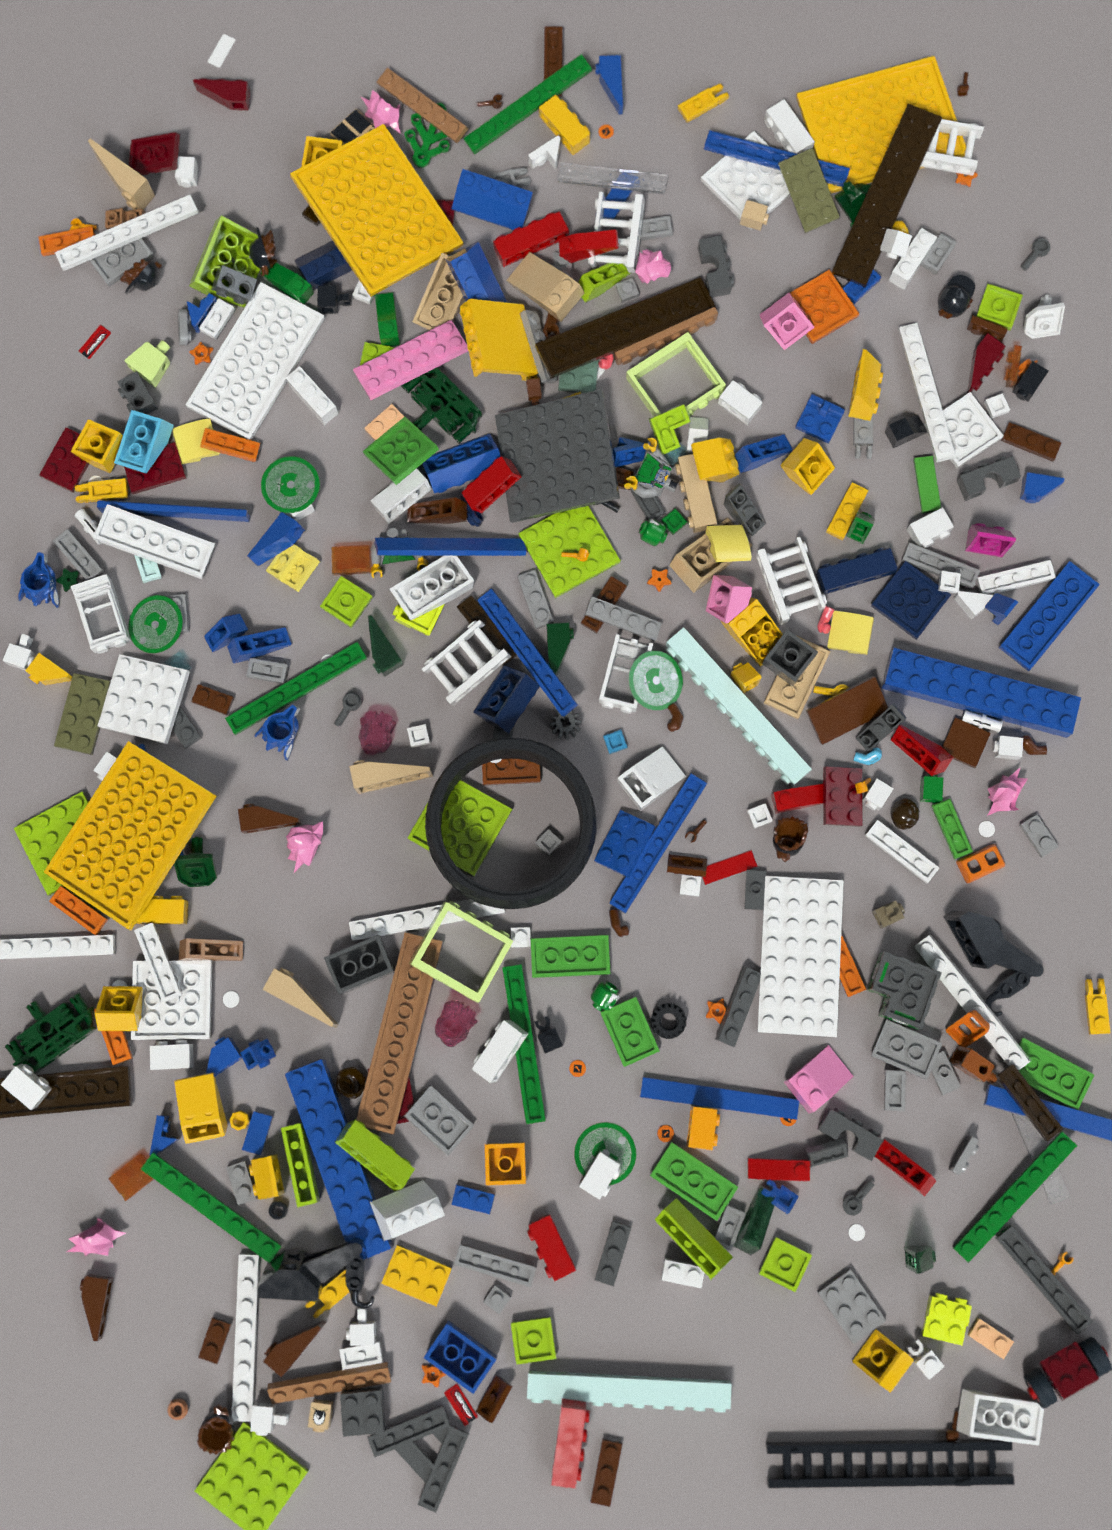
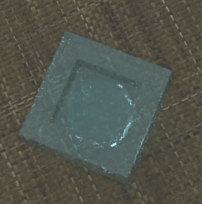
(673, 455)
(178, 661)

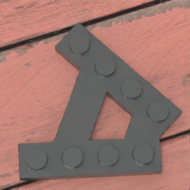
(402, 1438)

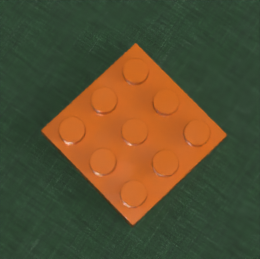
(824, 305)

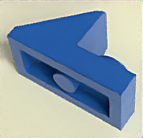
(199, 314)
(628, 452)
(1000, 607)
(160, 1141)

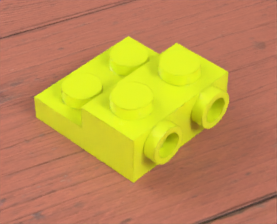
(422, 623)
(946, 1318)

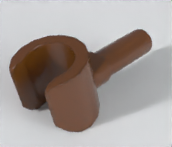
(962, 90)
(496, 105)
(696, 830)
(953, 1434)

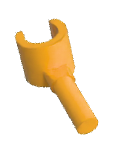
(76, 224)
(582, 555)
(862, 786)
(1061, 1263)

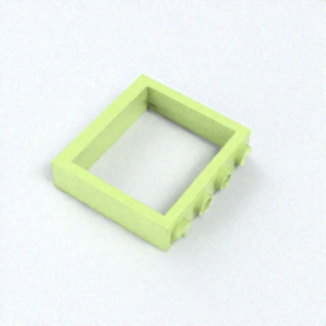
(665, 354)
(470, 918)

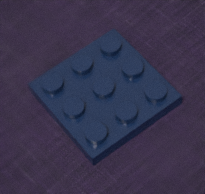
(910, 600)

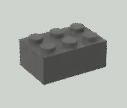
(359, 964)

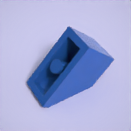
(1038, 486)
(224, 631)
(223, 1056)

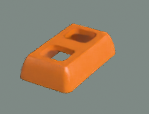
(980, 857)
(977, 1032)

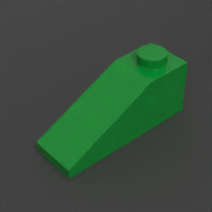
(289, 283)
(387, 319)
(861, 527)

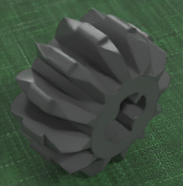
(557, 724)

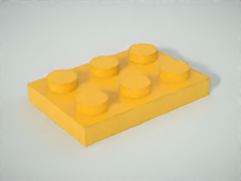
(416, 1275)

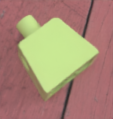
(150, 362)

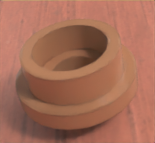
(172, 1412)

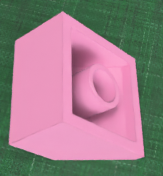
(786, 321)
(727, 597)

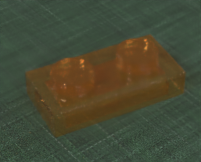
(1013, 359)

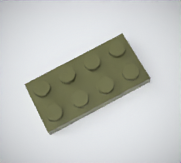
(808, 190)
(82, 714)

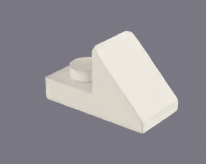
(547, 151)

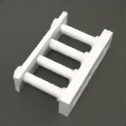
(948, 161)
(633, 224)
(778, 594)
(469, 681)

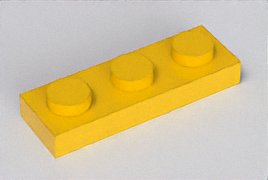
(847, 511)

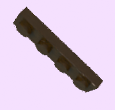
(472, 611)
(1029, 1102)

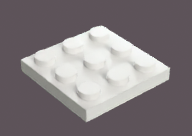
(969, 429)

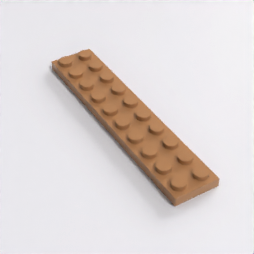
(398, 1037)

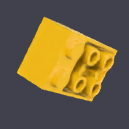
(754, 631)
(200, 1108)

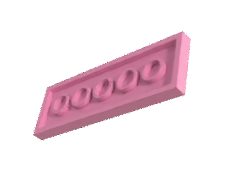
(410, 360)

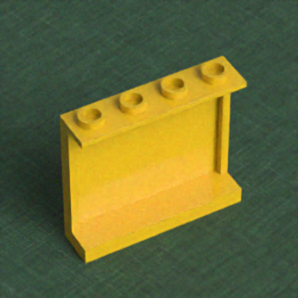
(497, 338)

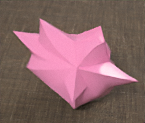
(382, 112)
(652, 266)
(1006, 793)
(304, 843)
(95, 1239)

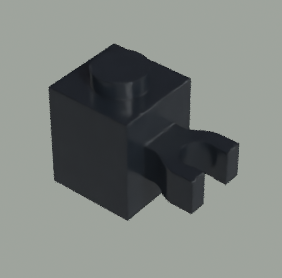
(329, 299)
(549, 1037)

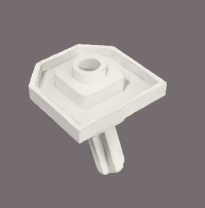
(1044, 319)

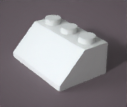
(406, 1210)

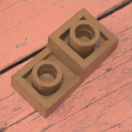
(119, 216)

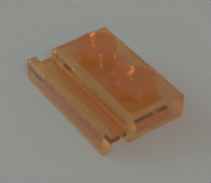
(351, 560)
(131, 1178)

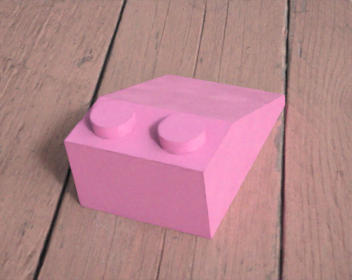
(818, 1079)

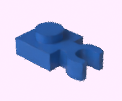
(782, 1197)

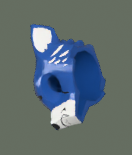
(39, 582)
(281, 730)

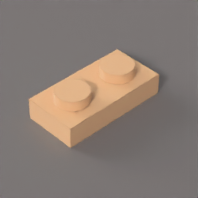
(383, 422)
(990, 1338)

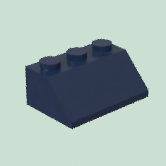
(322, 265)
(506, 699)

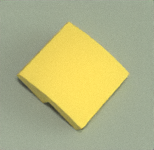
(188, 441)
(729, 543)
(293, 567)
(850, 632)

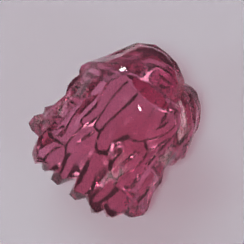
(376, 732)
(454, 1023)

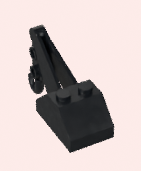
(985, 946)
(302, 1275)

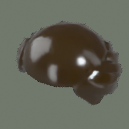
(905, 813)
(350, 1082)

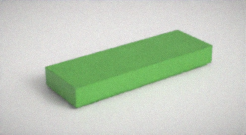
(927, 484)
(952, 829)

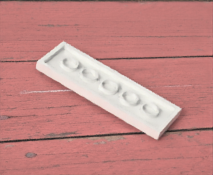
(154, 541)

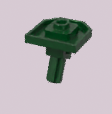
(852, 198)
(196, 868)

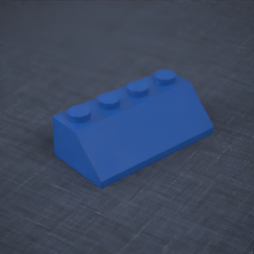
(491, 200)
(475, 275)
(460, 463)

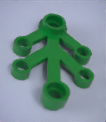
(428, 139)

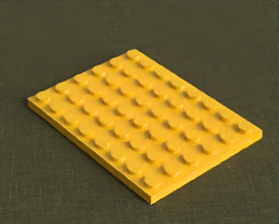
(860, 115)
(376, 209)
(129, 835)

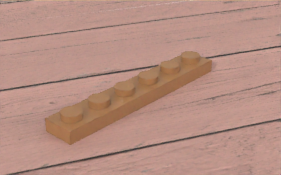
(422, 105)
(660, 339)
(329, 1383)

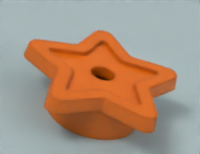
(965, 180)
(201, 349)
(1024, 366)
(659, 584)
(712, 1010)
(428, 1378)

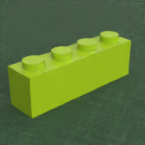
(375, 1155)
(300, 1165)
(693, 1238)

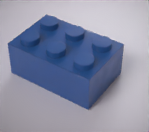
(460, 1357)

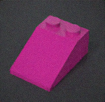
(989, 540)

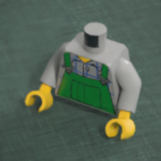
(653, 474)
(388, 559)

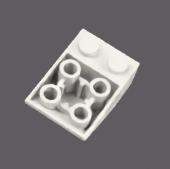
(650, 778)

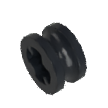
(279, 1204)

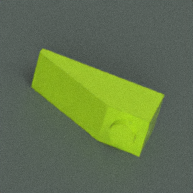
(601, 279)

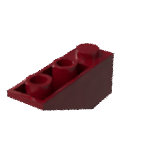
(231, 94)
(985, 355)

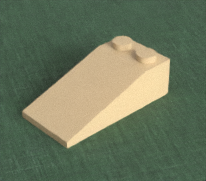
(129, 182)
(546, 286)
(440, 299)
(696, 563)
(376, 775)
(290, 990)

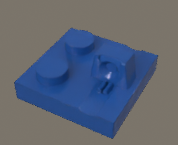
(820, 418)

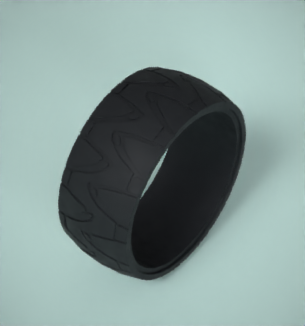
(511, 749)

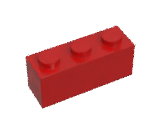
(491, 484)
(551, 1248)

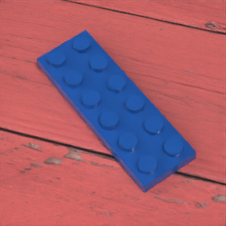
(1049, 616)

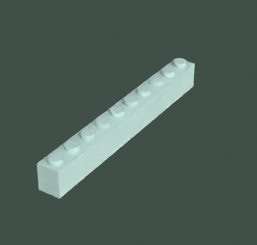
(737, 707)
(629, 1390)

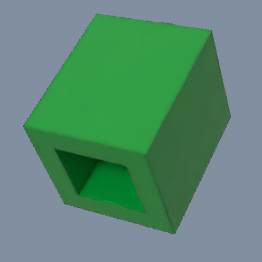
(931, 789)

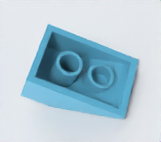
(142, 441)

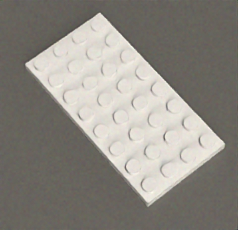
(255, 361)
(800, 956)

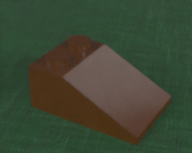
(285, 1353)

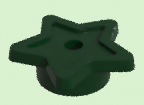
(63, 579)

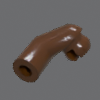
(677, 718)
(1031, 748)
(616, 925)

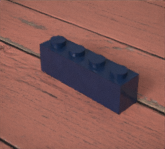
(856, 571)

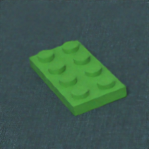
(570, 956)
(1055, 1075)
(694, 1181)

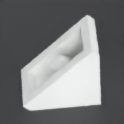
(697, 432)
(972, 602)

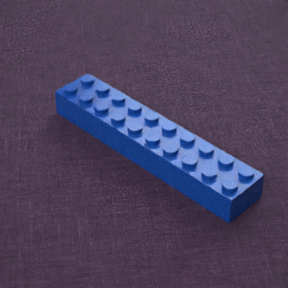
(981, 692)
(341, 1173)

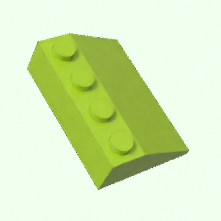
(223, 243)

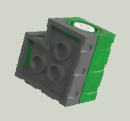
(906, 989)

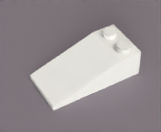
(432, 586)
(999, 1417)

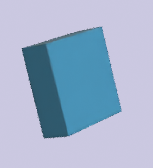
(615, 742)

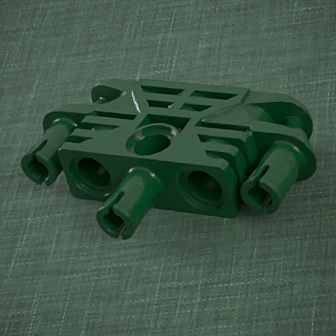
(435, 392)
(58, 1044)

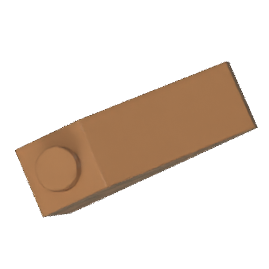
(210, 950)

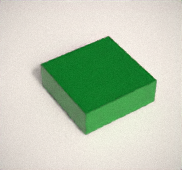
(674, 521)

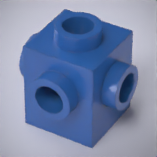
(258, 1054)

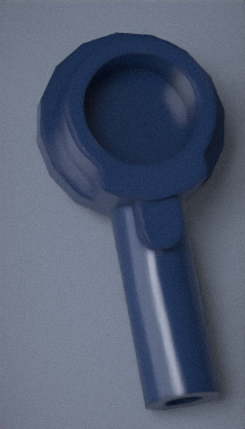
(474, 517)

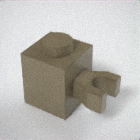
(889, 914)

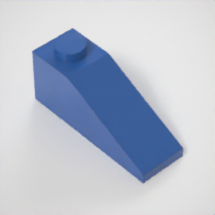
(611, 79)
(762, 452)
(278, 537)
(258, 644)

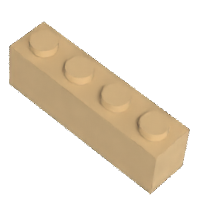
(696, 493)

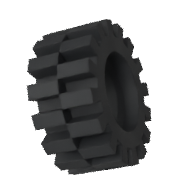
(680, 1020)

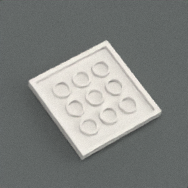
(739, 180)
(143, 699)
(183, 1016)

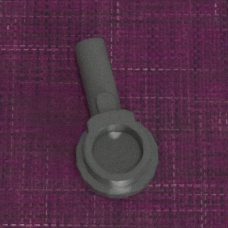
(1039, 249)
(351, 702)
(853, 1204)

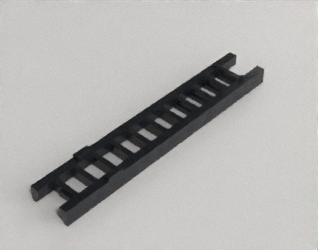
(888, 1447)

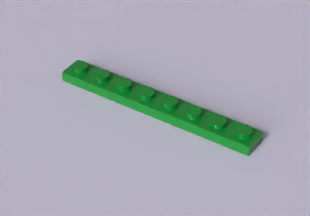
(527, 104)
(296, 688)
(525, 1054)
(1014, 1196)
(211, 1207)

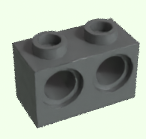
(234, 280)
(139, 394)

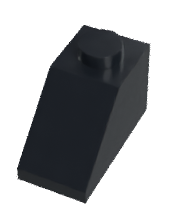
(1030, 381)
(905, 430)

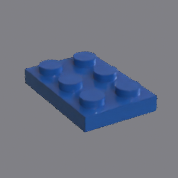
(624, 843)

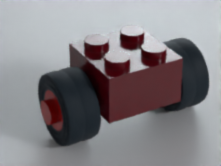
(1067, 1372)

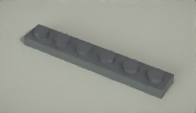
(1044, 1280)

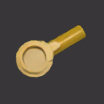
(829, 691)

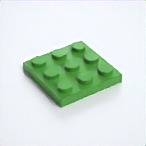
(400, 450)

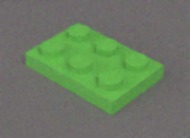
(630, 1032)

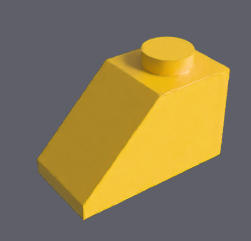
(46, 671)
(745, 677)

